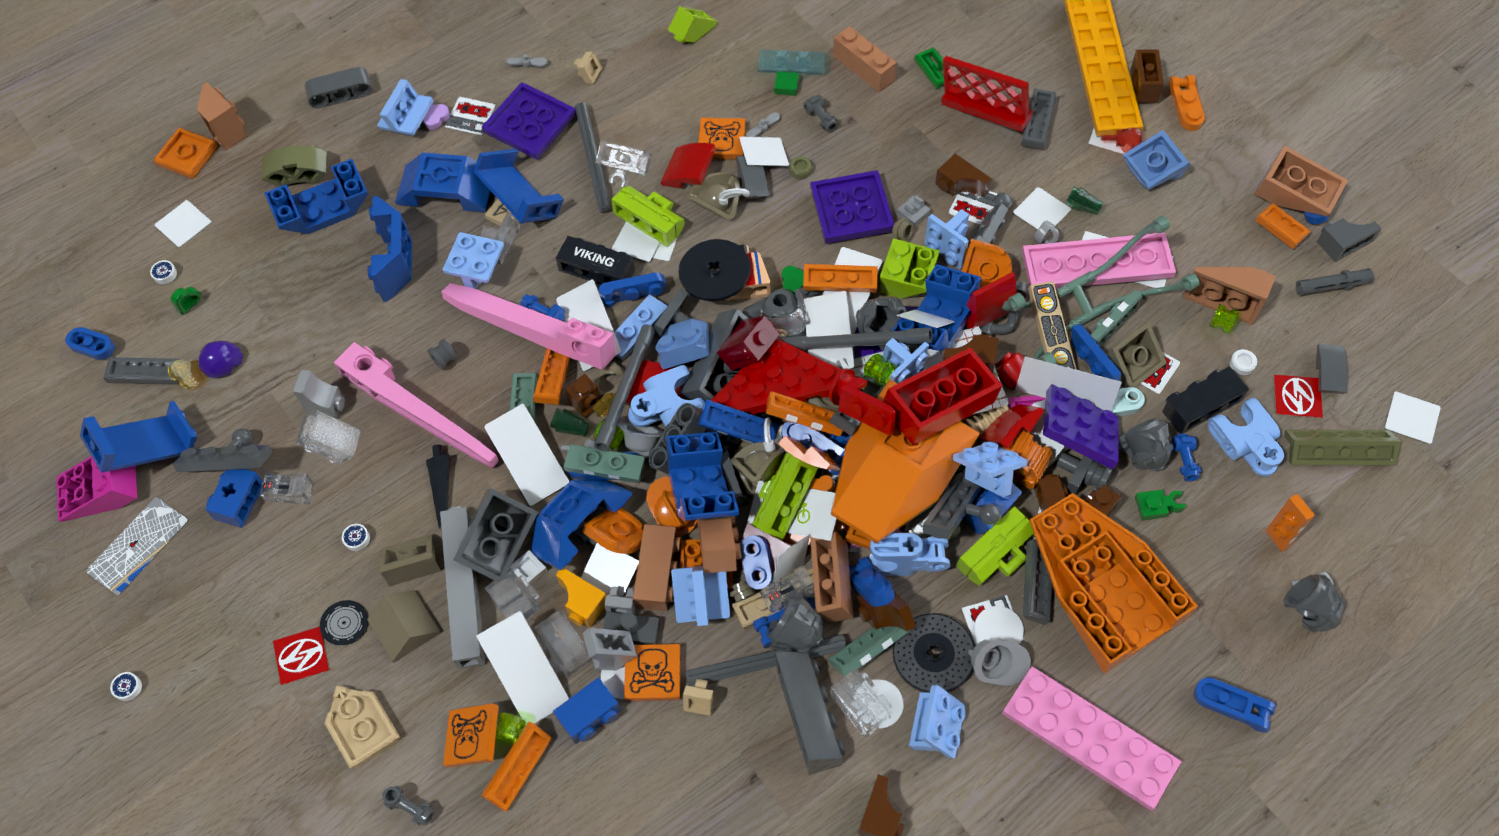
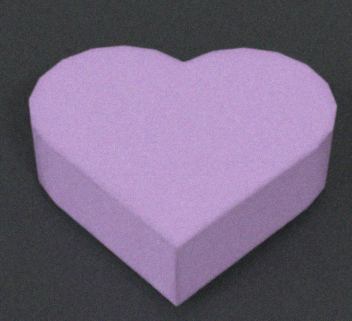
(435, 116)

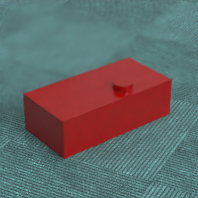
(942, 395)

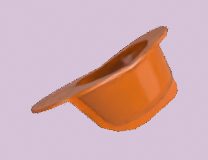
(663, 507)

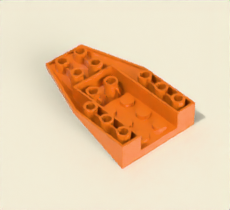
(891, 481)
(1108, 581)

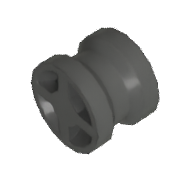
(442, 354)
(1096, 475)

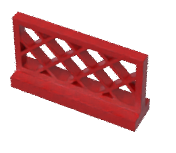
(980, 102)

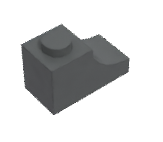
(1345, 238)

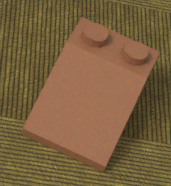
(1300, 184)
(1234, 287)

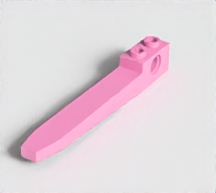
(571, 339)
(380, 384)

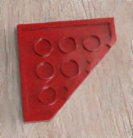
(781, 371)

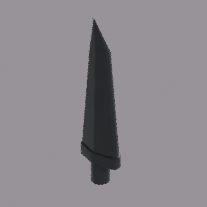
(438, 471)

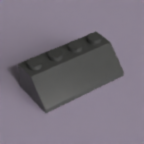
(711, 372)
(808, 711)

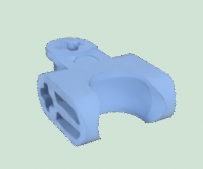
(660, 398)
(1254, 441)
(907, 553)

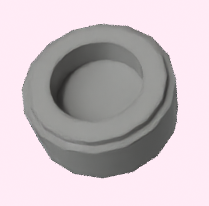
(1043, 232)

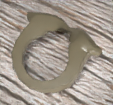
(613, 369)

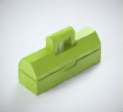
(647, 216)
(783, 495)
(987, 553)

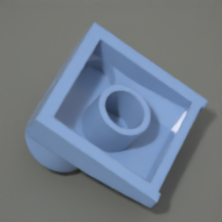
(1156, 161)
(683, 343)

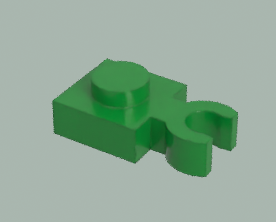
(1156, 505)

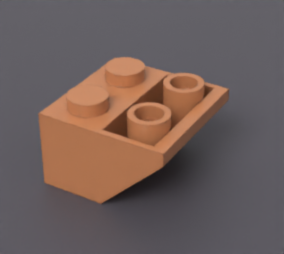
(220, 117)

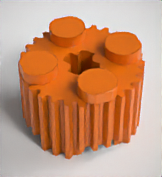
(1037, 458)

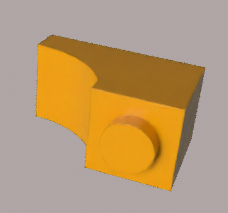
(584, 600)

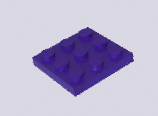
(529, 120)
(851, 206)
(1081, 426)

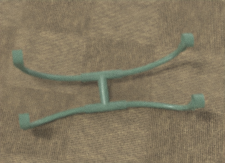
(1158, 225)

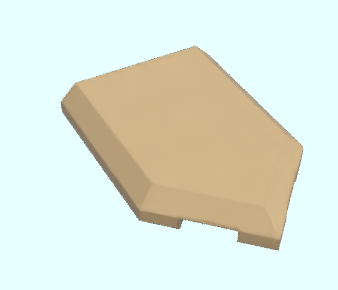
(359, 726)

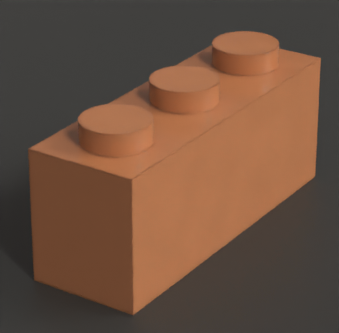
(864, 59)
(719, 544)
(654, 569)
(832, 578)

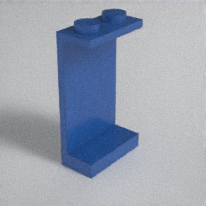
(512, 189)
(138, 441)

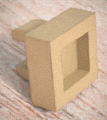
(588, 67)
(698, 698)

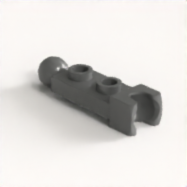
(993, 219)

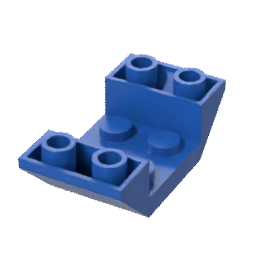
(443, 178)
(321, 204)
(391, 270)
(946, 297)
(698, 477)
(565, 514)

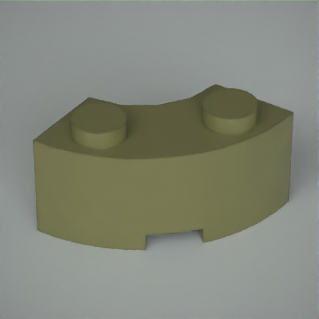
(294, 165)

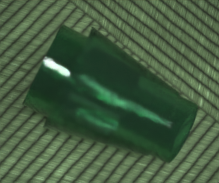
(1083, 201)
(568, 423)

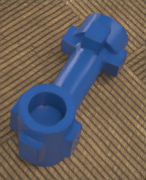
(531, 303)
(1185, 444)

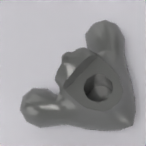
(776, 305)

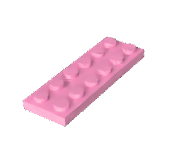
(1066, 261)
(1092, 738)

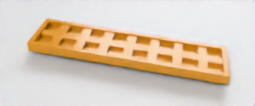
(1103, 66)

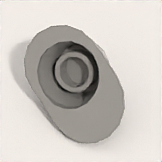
(639, 439)
(999, 662)

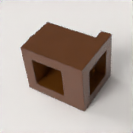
(583, 395)
(1049, 491)
(1103, 500)

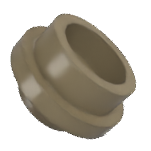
(902, 230)
(742, 591)

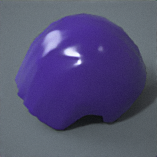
(219, 358)

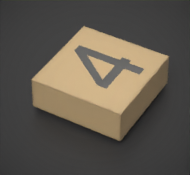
(496, 212)

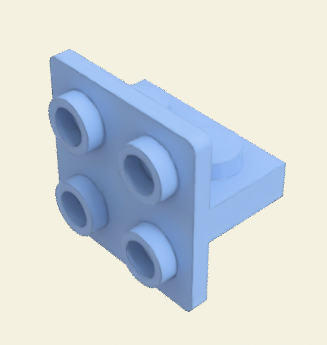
(404, 109)
(949, 237)
(473, 259)
(906, 363)
(990, 466)
(699, 595)
(937, 722)

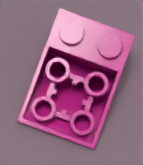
(87, 491)

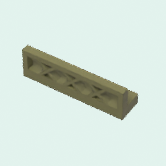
(1342, 447)

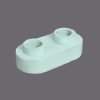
(1125, 406)

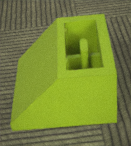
(906, 269)

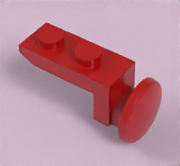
(859, 405)

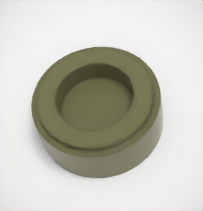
(800, 167)

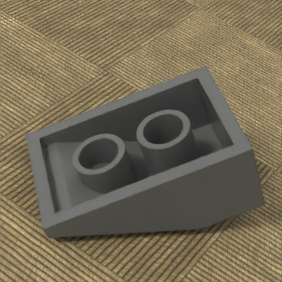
(495, 534)

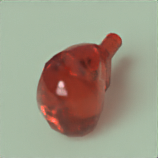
(1125, 138)

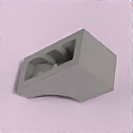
(318, 395)
(609, 648)

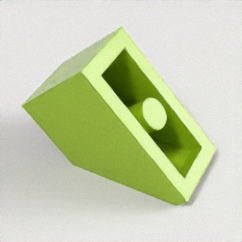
(690, 24)

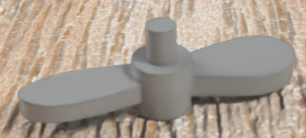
(527, 62)
(763, 125)

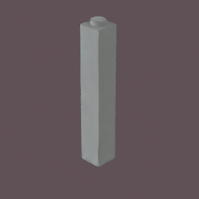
(461, 592)

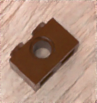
(1147, 75)

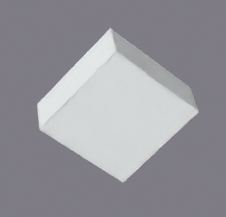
(529, 567)

